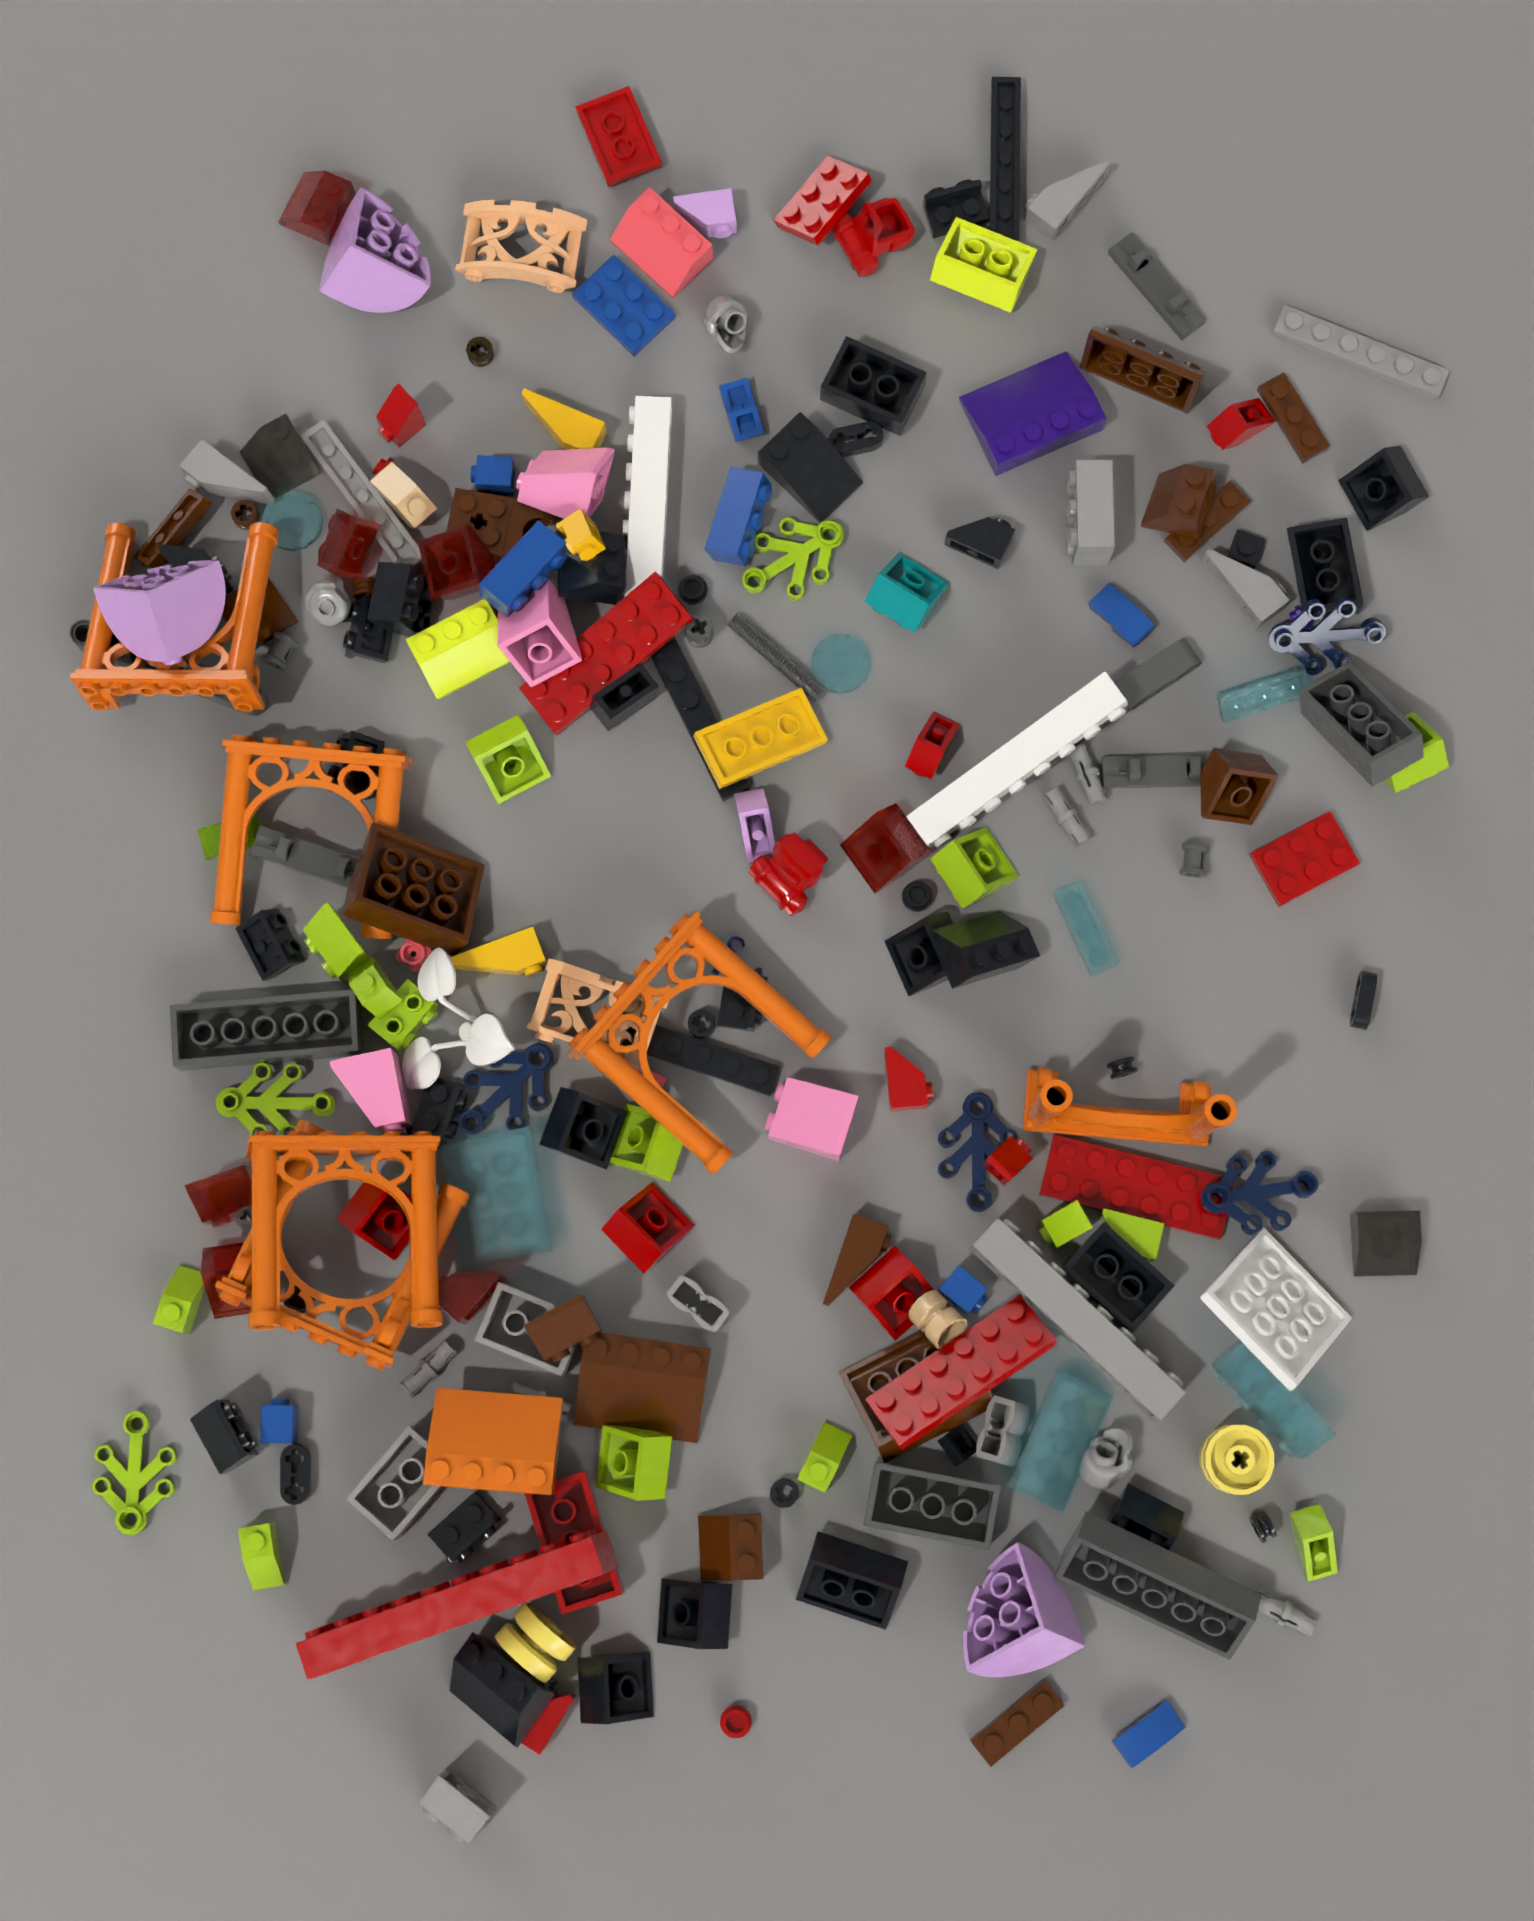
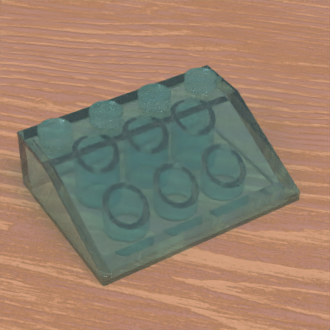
(506, 1198)

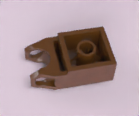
(504, 519)

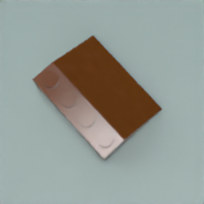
(1141, 368)
(414, 890)
(883, 1367)
(642, 1385)

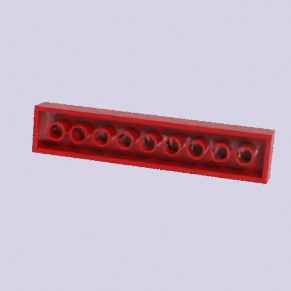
(452, 1606)

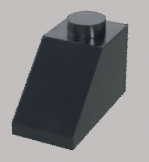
(982, 540)

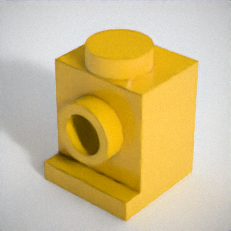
(581, 535)

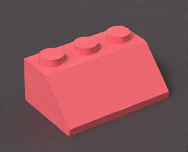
(662, 243)

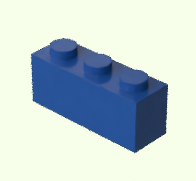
(738, 516)
(523, 569)

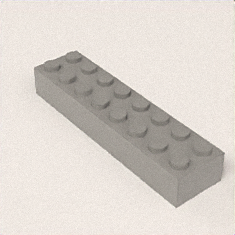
(1077, 1320)

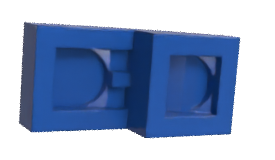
(741, 410)
(1121, 614)
(1148, 1734)

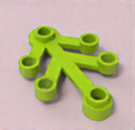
(796, 554)
(269, 1101)
(134, 1478)

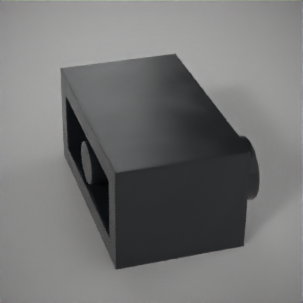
(624, 697)

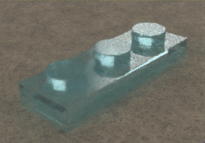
(1261, 693)
(1086, 928)

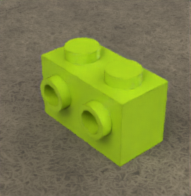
(404, 1020)

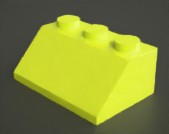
(983, 264)
(458, 649)

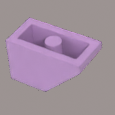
(709, 212)
(755, 823)

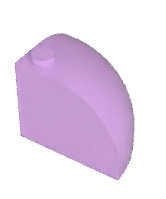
(374, 259)
(166, 611)
(1019, 1618)

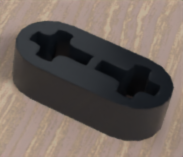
(854, 432)
(1363, 1000)
(287, 1474)

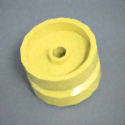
(1255, 1459)
(534, 1643)

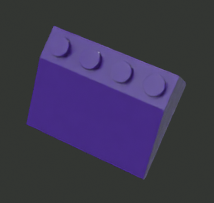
(1033, 412)

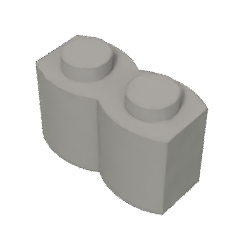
(705, 1309)
(1003, 1430)

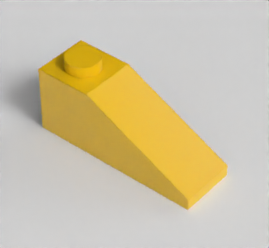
(566, 425)
(509, 955)

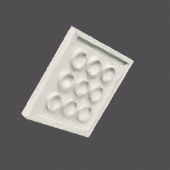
(1276, 1309)

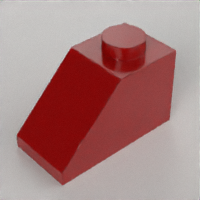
(399, 417)
(1239, 423)
(931, 745)
(905, 1083)
(1008, 1160)
(548, 1722)

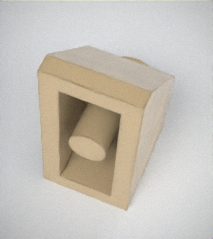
(403, 495)

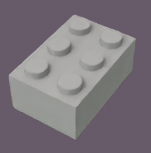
(1090, 512)
(504, 1328)
(394, 1488)

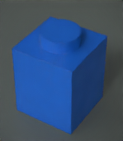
(494, 475)
(964, 1291)
(279, 1422)

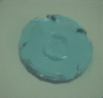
(296, 519)
(840, 663)

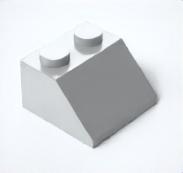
(456, 1806)

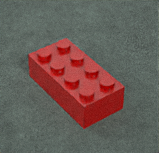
(565, 1515)

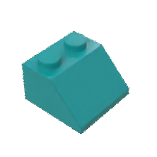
(906, 592)

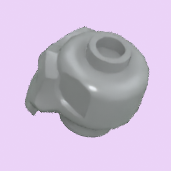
(726, 322)
(328, 600)
(1107, 1458)

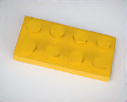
(760, 738)

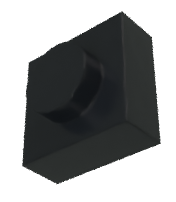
(1246, 548)
(958, 1445)

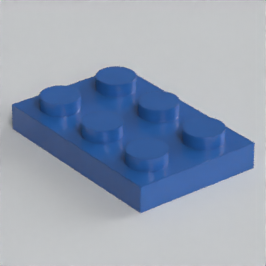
(624, 305)

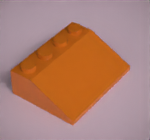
(493, 1441)

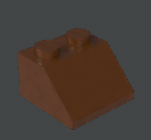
(1181, 500)
(1235, 785)
(564, 1328)
(731, 1547)

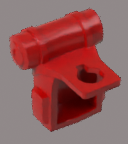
(876, 230)
(789, 871)

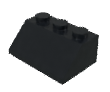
(1325, 564)
(983, 948)
(1117, 1277)
(852, 1580)
(498, 1688)

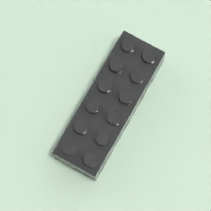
(266, 1030)
(1158, 1585)

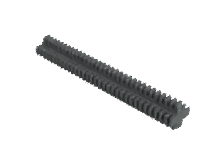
(775, 658)

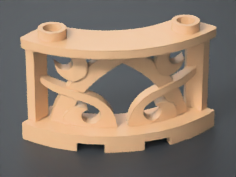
(558, 225)
(572, 981)

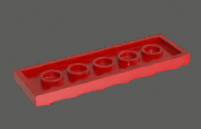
(609, 650)
(1130, 1185)
(960, 1372)

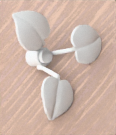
(482, 1036)

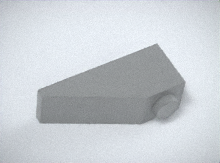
(1061, 200)
(220, 476)
(1250, 590)

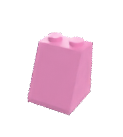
(566, 480)
(539, 636)
(377, 1087)
(811, 1117)

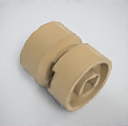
(937, 1318)

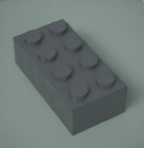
(1361, 724)
(932, 1505)

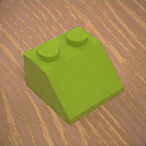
(508, 759)
(1428, 766)
(974, 867)
(335, 943)
(646, 1146)
(634, 1462)

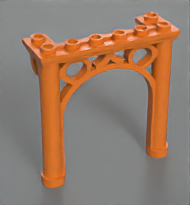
(235, 673)
(237, 814)
(641, 1086)
(1050, 1111)
(418, 1159)
(350, 1342)

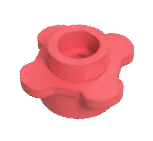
(414, 963)

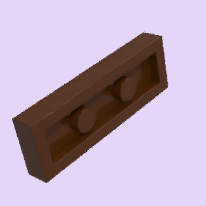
(1293, 417)
(1224, 508)
(173, 528)
(1017, 1722)

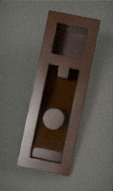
(858, 1252)

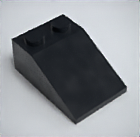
(809, 467)

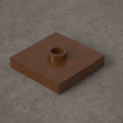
(275, 614)

